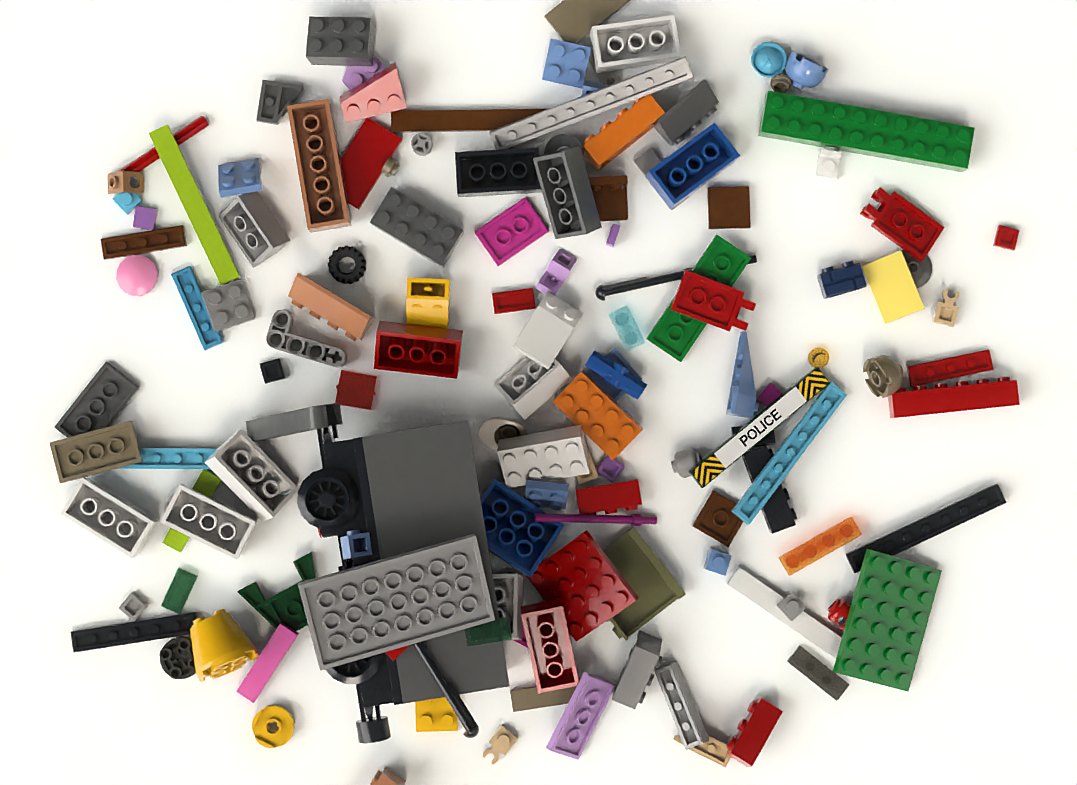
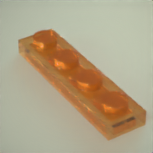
(820, 546)

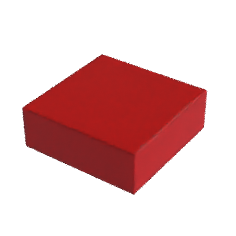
(1006, 237)

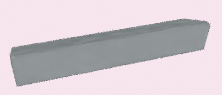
(681, 705)

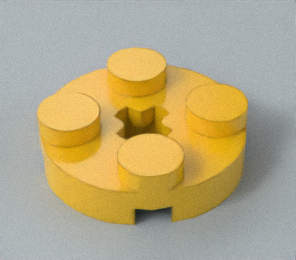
(262, 732)

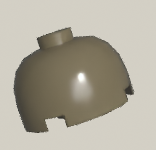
(884, 375)

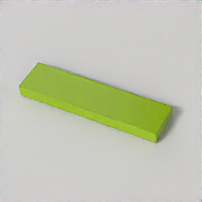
(205, 484)

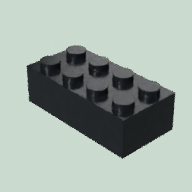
(496, 172)

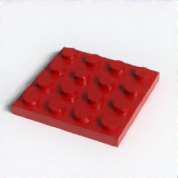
(586, 583)

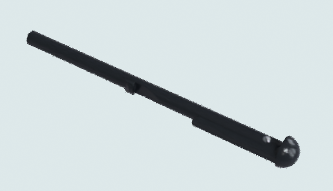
(602, 291)
(450, 694)

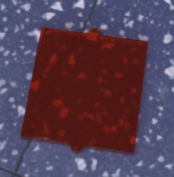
(356, 390)

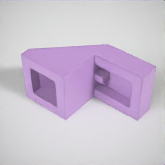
(556, 272)

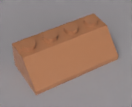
(329, 306)

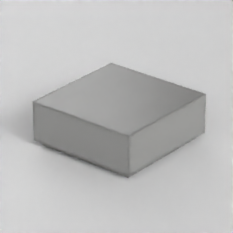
(133, 606)

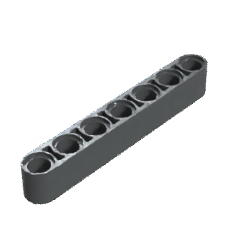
(287, 423)

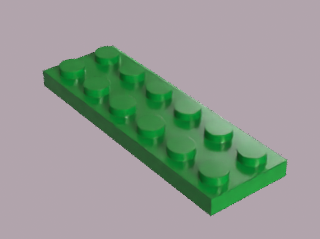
(678, 332)

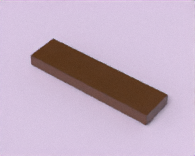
(143, 242)

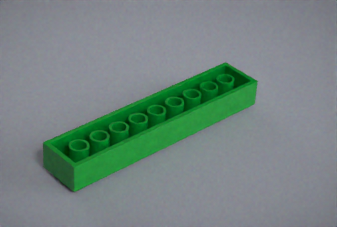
(866, 131)

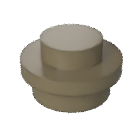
(780, 83)
(391, 167)

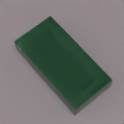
(179, 590)

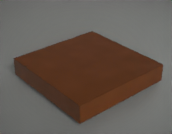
(728, 207)
(718, 519)

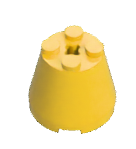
(219, 646)

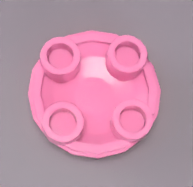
(137, 275)

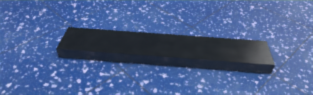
(132, 632)

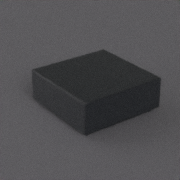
(272, 371)

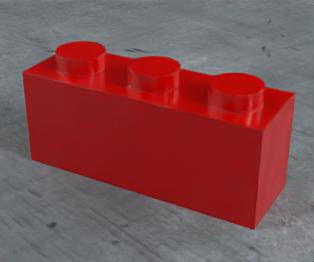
(609, 497)
(753, 732)

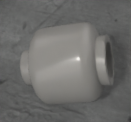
(685, 461)

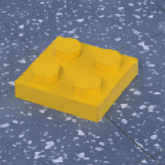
(435, 716)

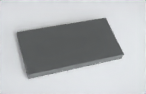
(98, 402)

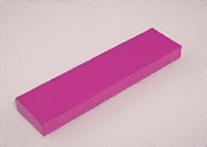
(267, 662)

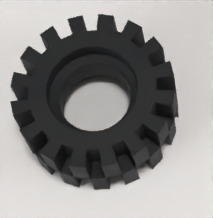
(338, 255)

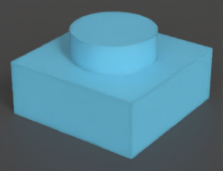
(127, 201)

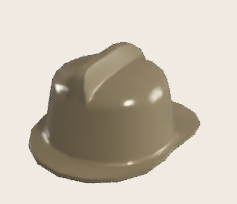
(496, 429)

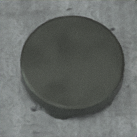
(178, 658)

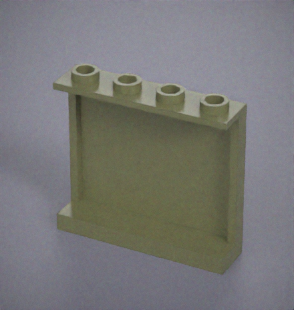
(646, 577)

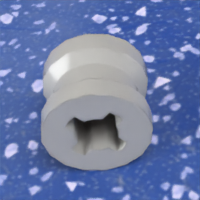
(421, 140)

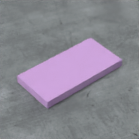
(581, 716)

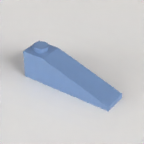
(742, 390)

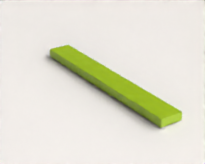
(194, 204)

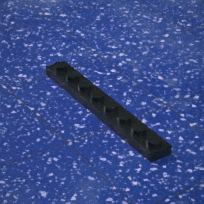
(930, 525)

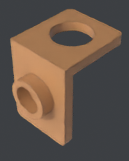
(119, 182)

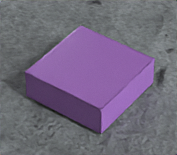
(145, 218)
(613, 235)
(610, 468)

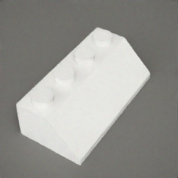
(252, 475)

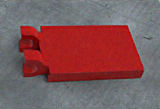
(903, 223)
(710, 301)

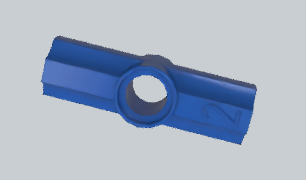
(615, 375)

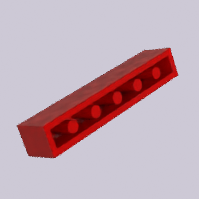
(954, 399)

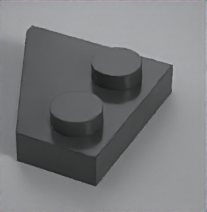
(275, 99)

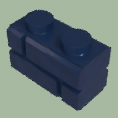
(841, 280)

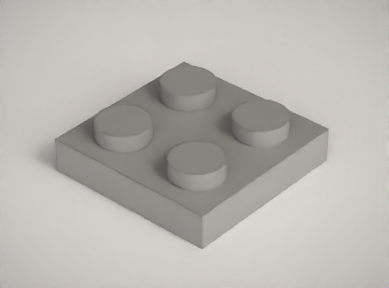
(227, 306)

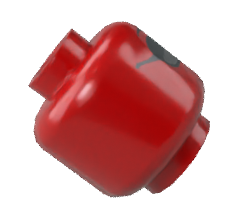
(839, 612)

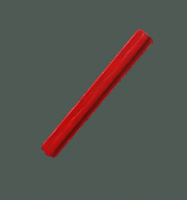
(180, 137)

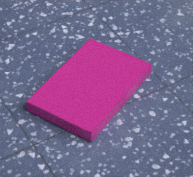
(511, 231)

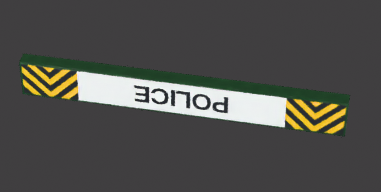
(759, 427)

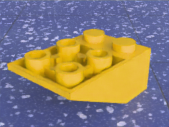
(428, 302)

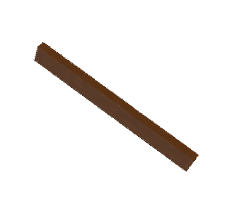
(456, 120)

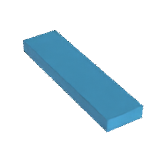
(191, 296)

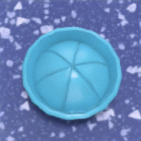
(769, 59)

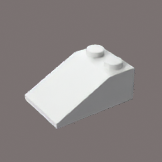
(547, 330)

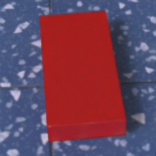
(513, 301)

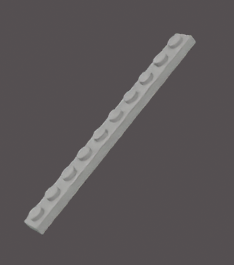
(591, 104)

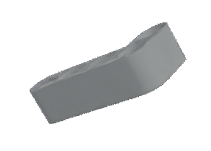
(307, 344)

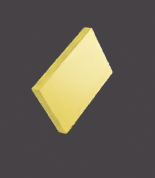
(893, 287)

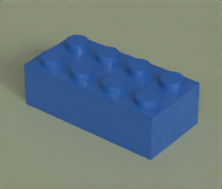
(692, 166)

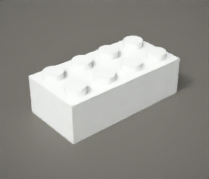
(635, 43)
(543, 456)
(109, 517)
(208, 521)

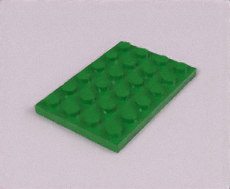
(887, 620)

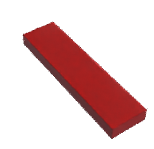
(950, 368)

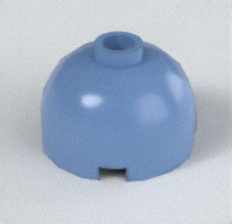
(804, 71)

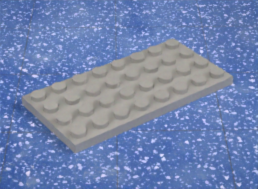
(396, 601)

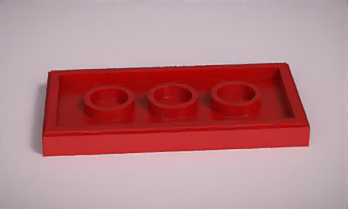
(365, 159)

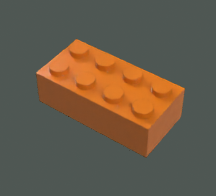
(623, 132)
(598, 415)

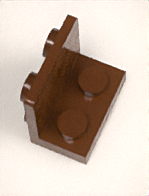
(610, 197)

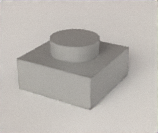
(791, 606)

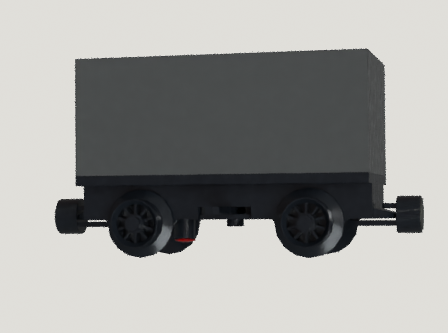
(408, 495)

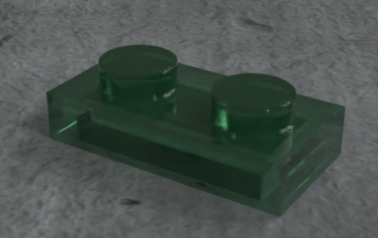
(489, 632)

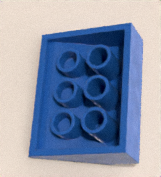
(512, 528)

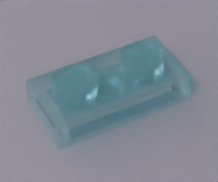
(626, 328)

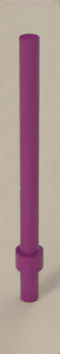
(633, 519)

